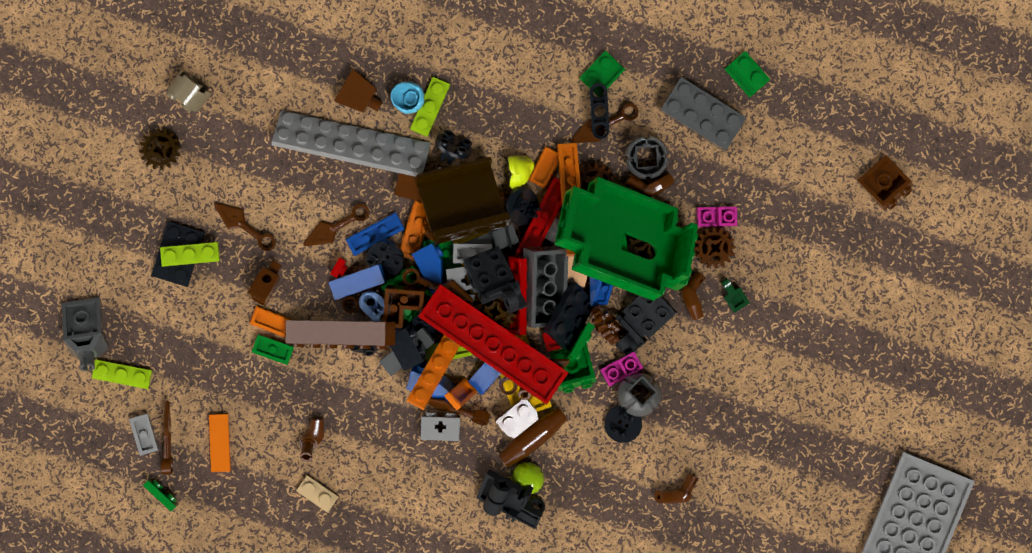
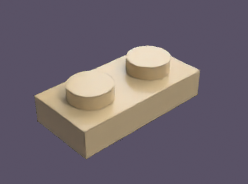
(317, 493)

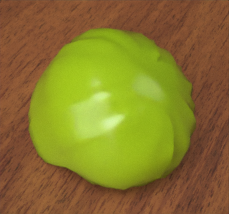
(528, 475)

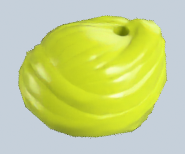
(521, 169)

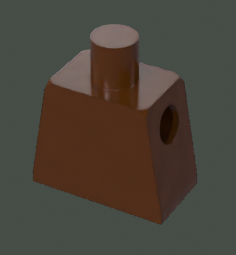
(358, 94)
(262, 291)

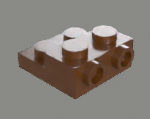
(886, 183)

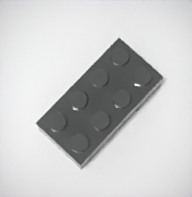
(703, 114)
(545, 282)

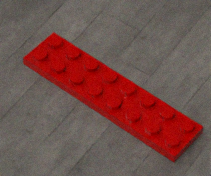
(493, 344)

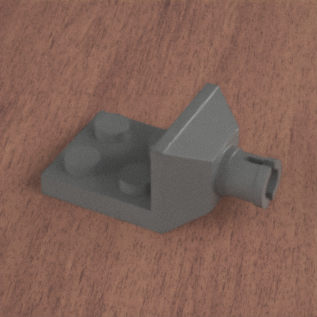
(84, 330)

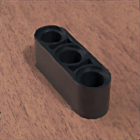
(601, 101)

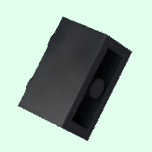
(408, 348)

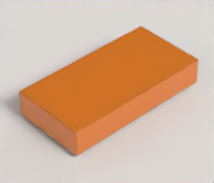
(544, 168)
(269, 321)
(460, 393)

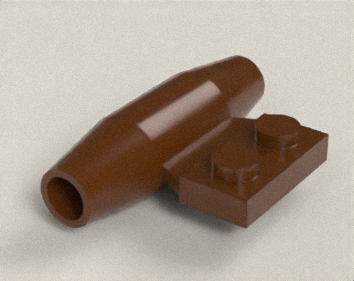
(527, 429)

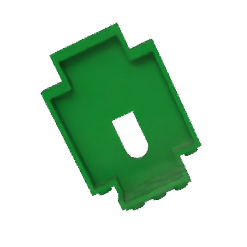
(594, 229)

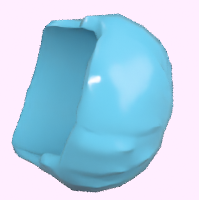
(407, 97)

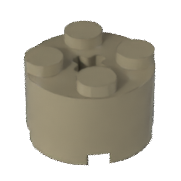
(189, 91)

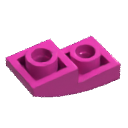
(716, 216)
(621, 368)

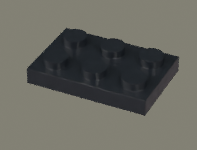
(176, 236)
(569, 316)

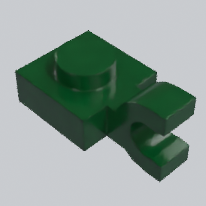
(735, 298)

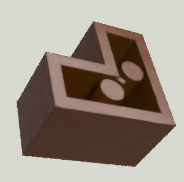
(401, 298)

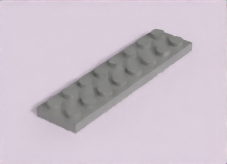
(350, 144)

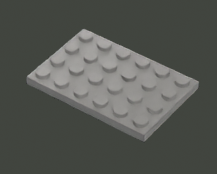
(918, 509)

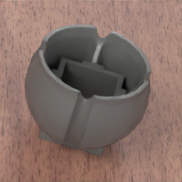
(643, 143)
(631, 404)

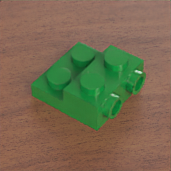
(580, 371)

